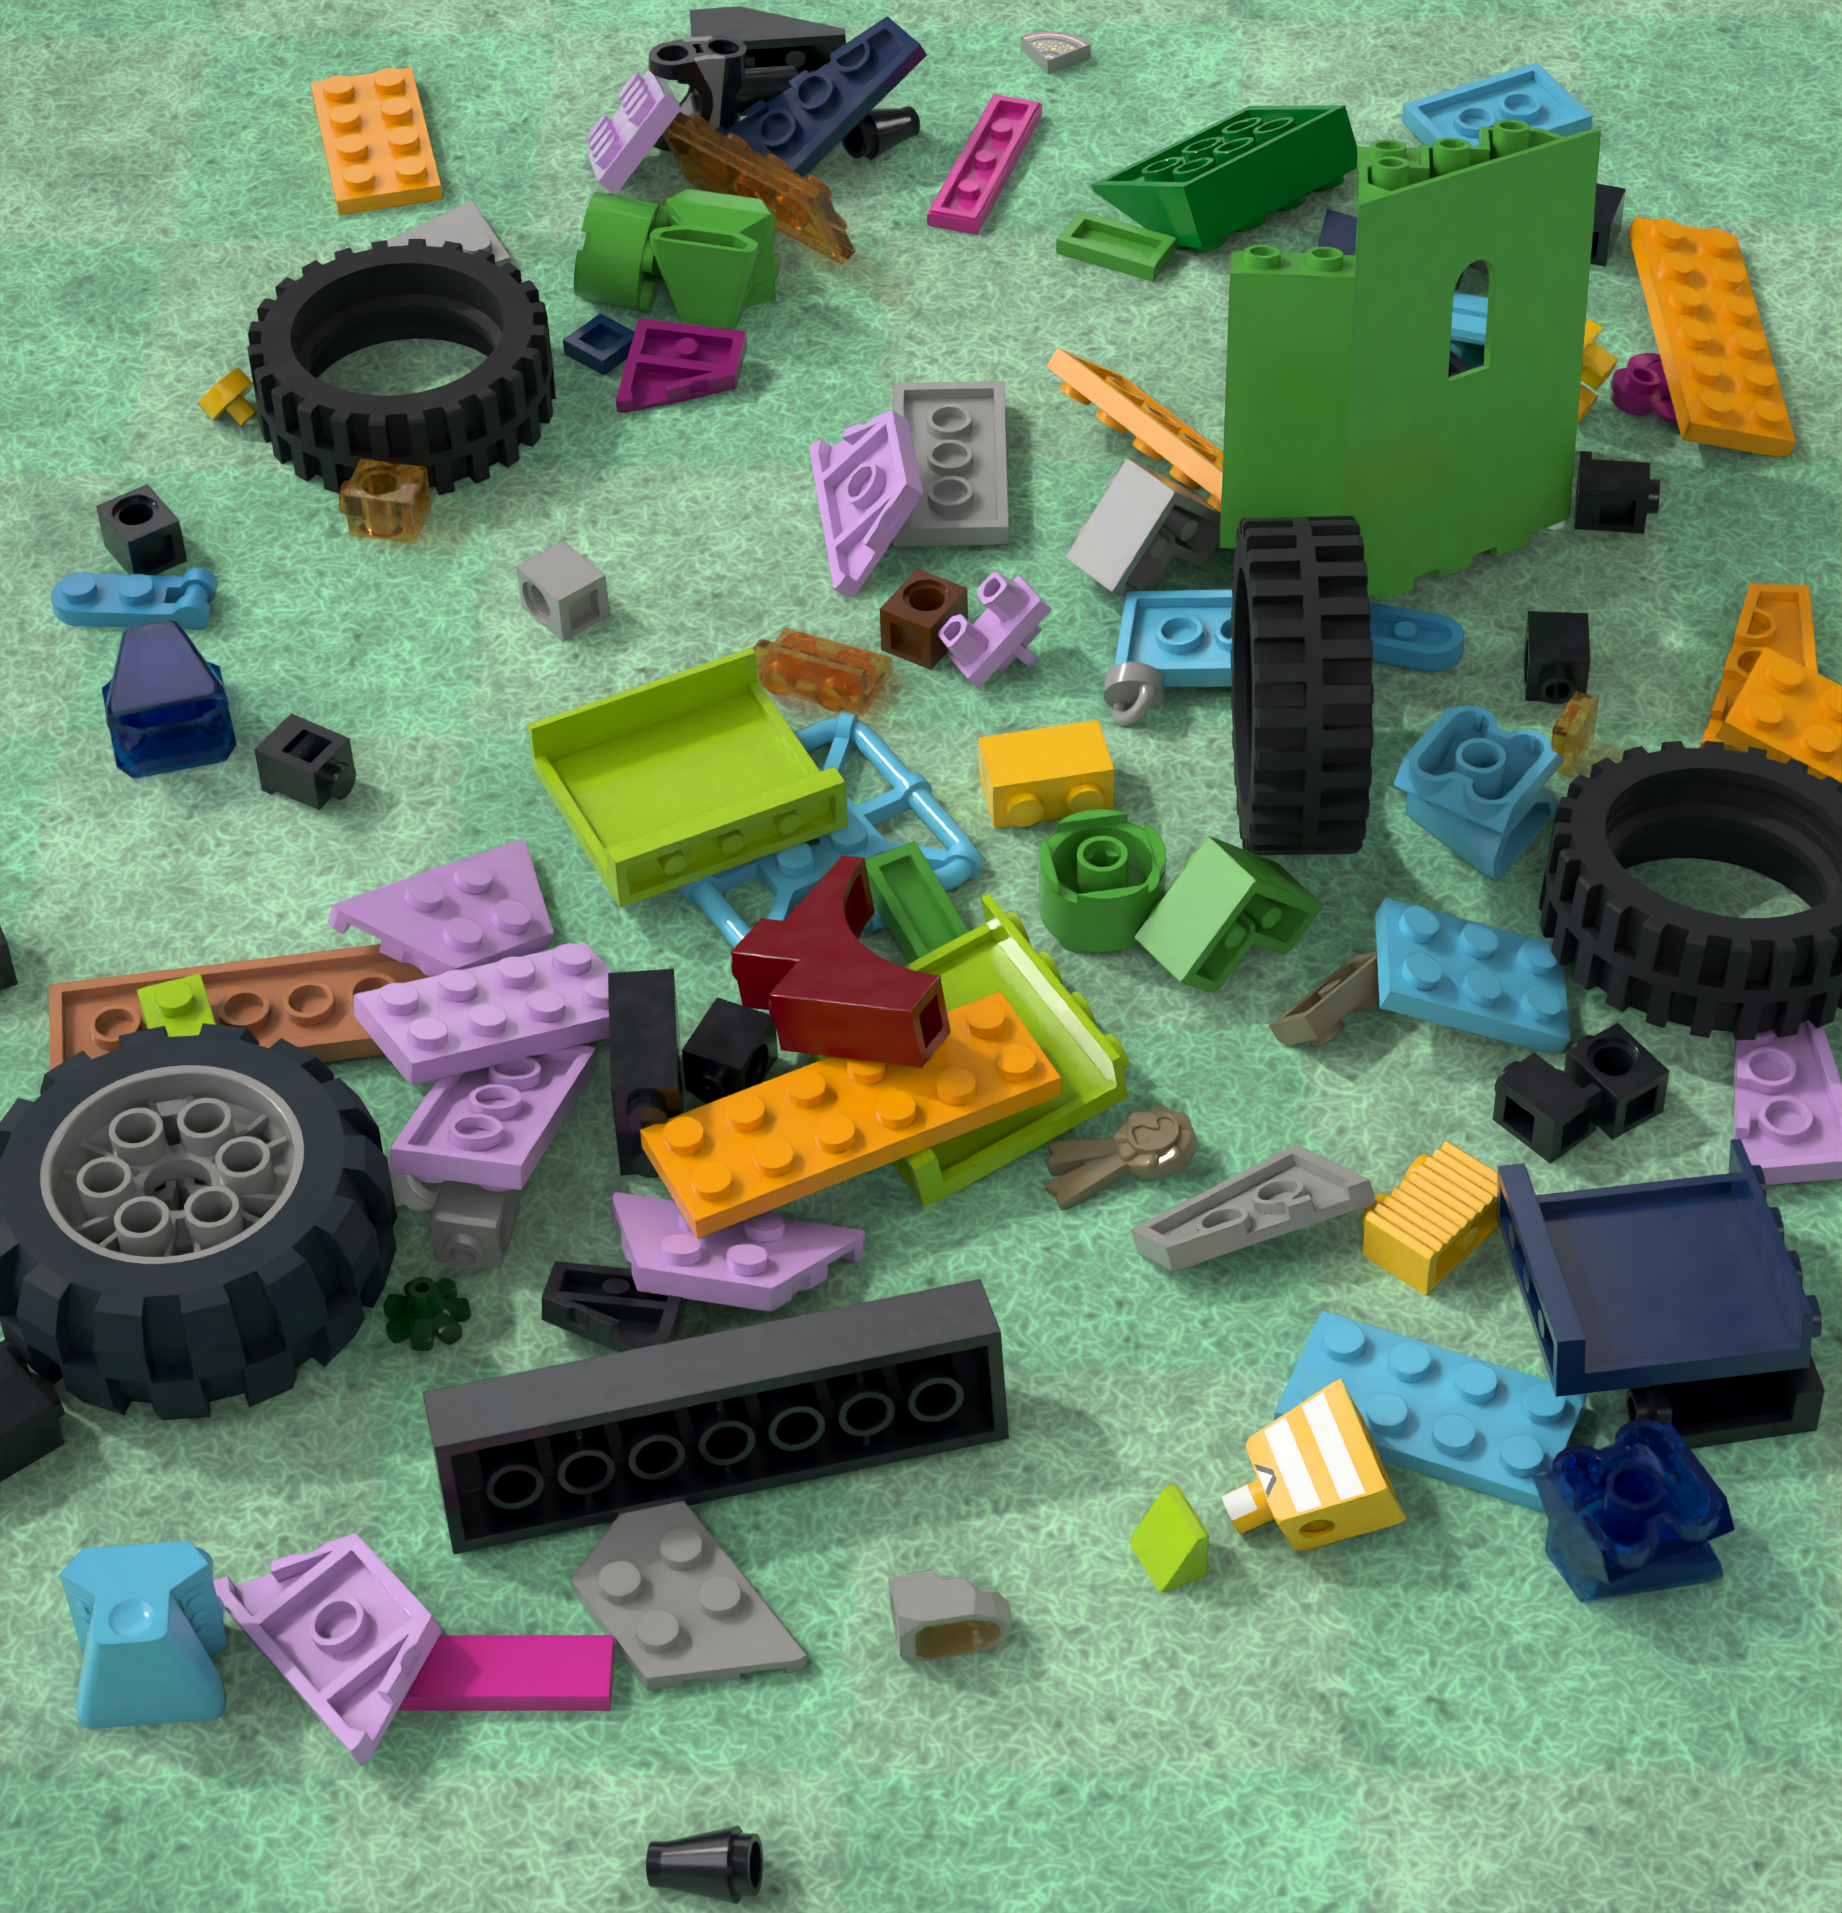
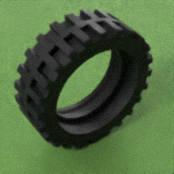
(394, 297)
(1301, 685)
(1683, 960)

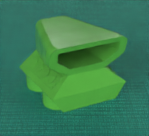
(716, 256)

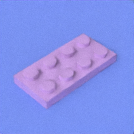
(626, 138)
(489, 1012)
(493, 1120)

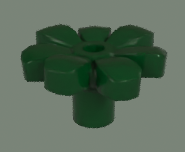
(426, 1312)

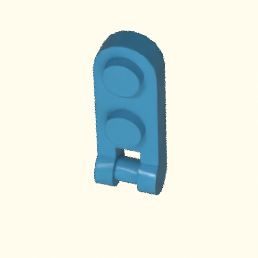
(134, 599)
(1415, 638)

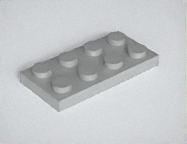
(960, 462)

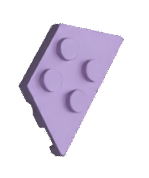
(864, 495)
(456, 913)
(743, 1265)
(337, 1635)

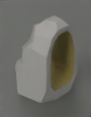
(945, 1616)

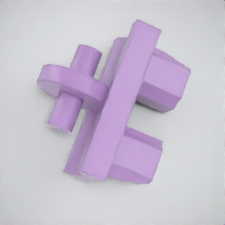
(999, 632)

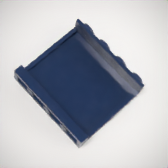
(1657, 1279)

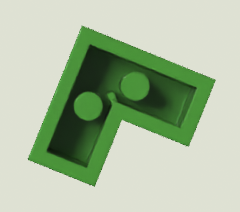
(1221, 909)

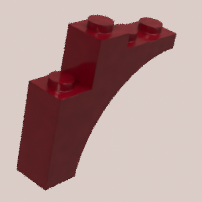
(831, 989)

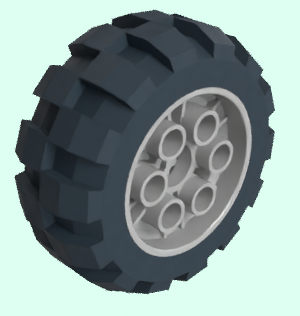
(189, 1285)

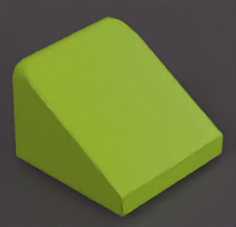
(1172, 1541)

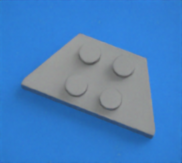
(679, 1603)

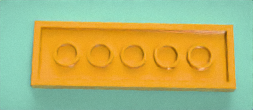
(1710, 338)
(1156, 428)
(845, 1118)

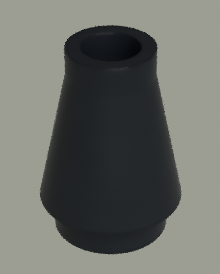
(881, 131)
(708, 1864)

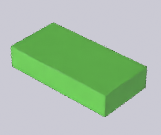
(1116, 245)
(912, 901)

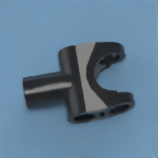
(716, 78)

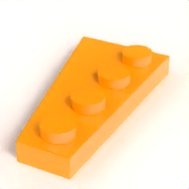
(1773, 618)

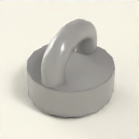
(1132, 687)

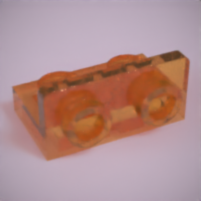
(821, 671)

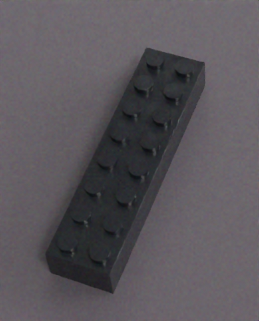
(718, 1415)

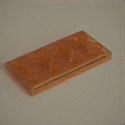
(732, 168)

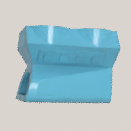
(1480, 787)
(146, 1634)

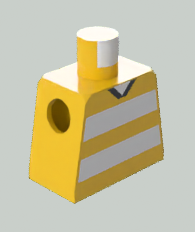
(1316, 1475)

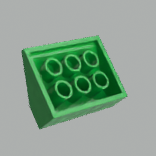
(1235, 173)

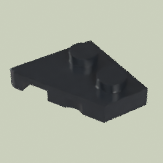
(607, 1307)

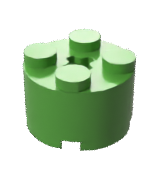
(617, 252)
(1099, 880)

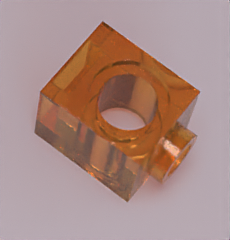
(386, 501)

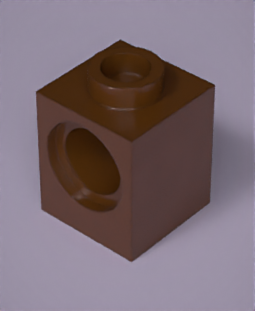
(916, 615)

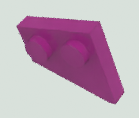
(679, 364)

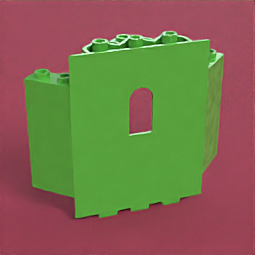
(1346, 357)

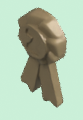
(1147, 1146)

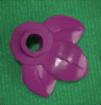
(1643, 388)

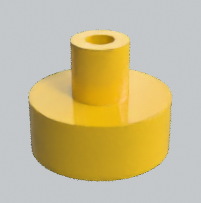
(228, 397)

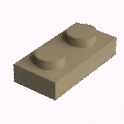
(1320, 1012)

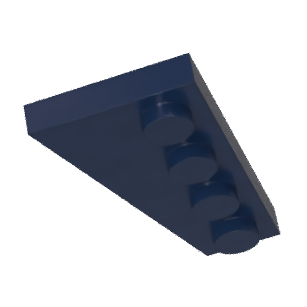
(831, 101)

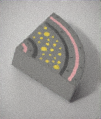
(1055, 50)

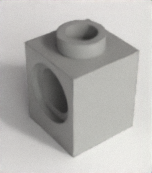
(563, 591)
(473, 1224)

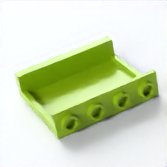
(683, 778)
(1062, 1024)

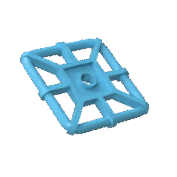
(796, 870)

